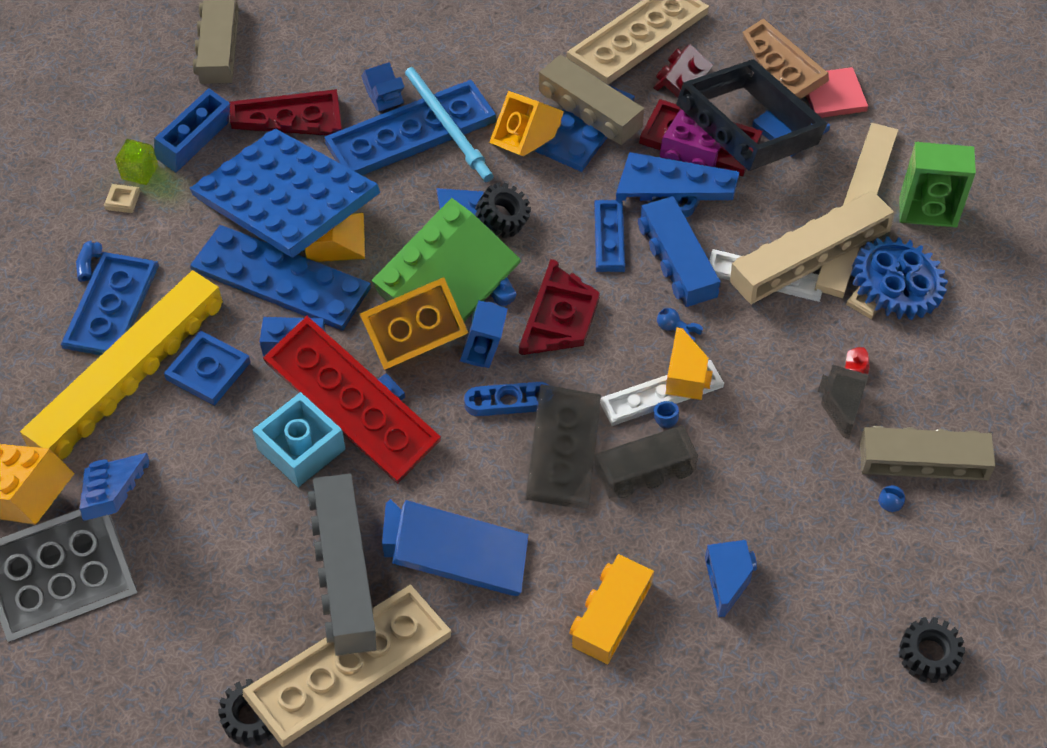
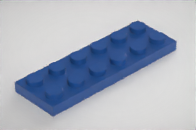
(408, 129)
(280, 279)

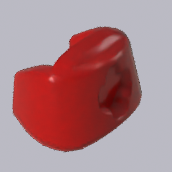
(858, 360)

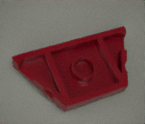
(560, 313)

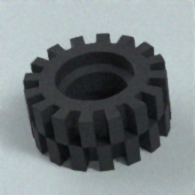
(511, 202)
(945, 638)
(230, 718)

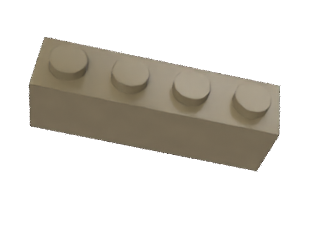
(216, 41)
(591, 99)
(927, 453)

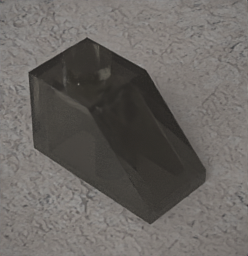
(842, 396)

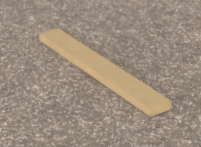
(866, 178)

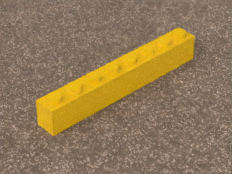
(123, 366)

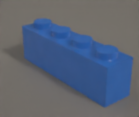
(679, 252)

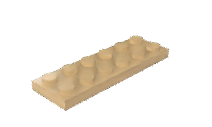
(635, 36)
(321, 684)

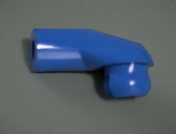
(83, 262)

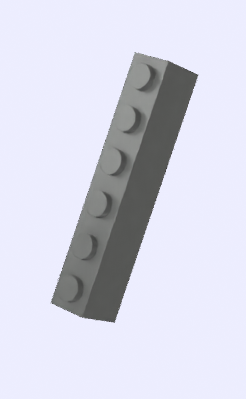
(343, 565)

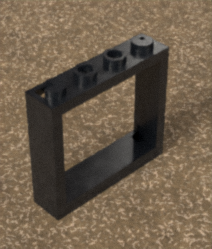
(769, 92)

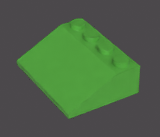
(453, 248)

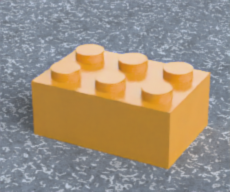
(414, 323)
(29, 482)

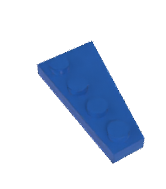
(107, 484)

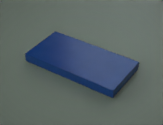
(109, 303)
(460, 548)

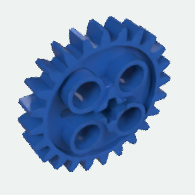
(899, 278)

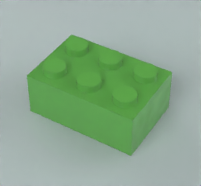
(937, 184)

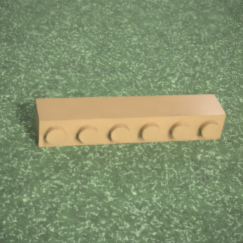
(810, 246)

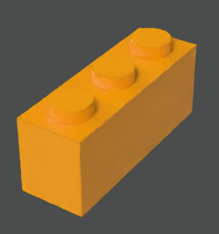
(611, 608)

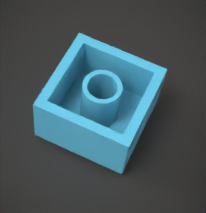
(299, 439)

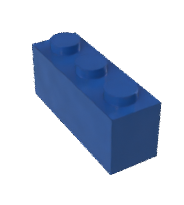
(191, 130)

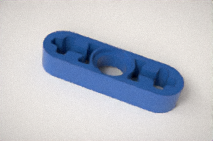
(499, 391)

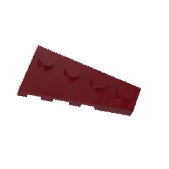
(294, 113)

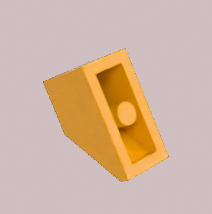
(687, 368)

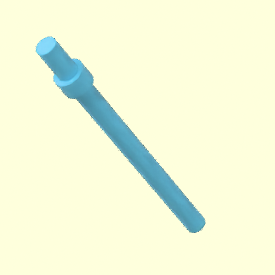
(473, 156)

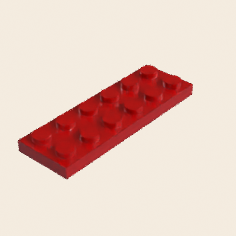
(352, 399)

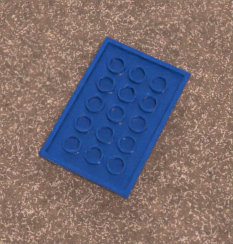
(284, 191)

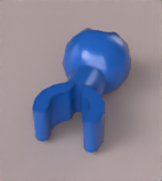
(669, 320)

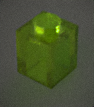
(136, 161)

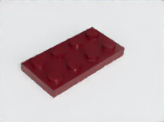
(663, 117)

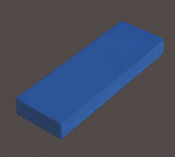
(609, 236)

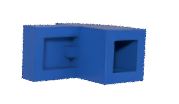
(383, 86)

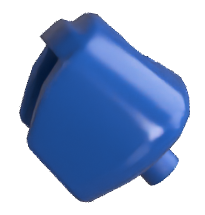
(504, 293)

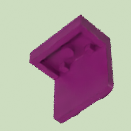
(689, 142)

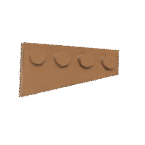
(784, 59)

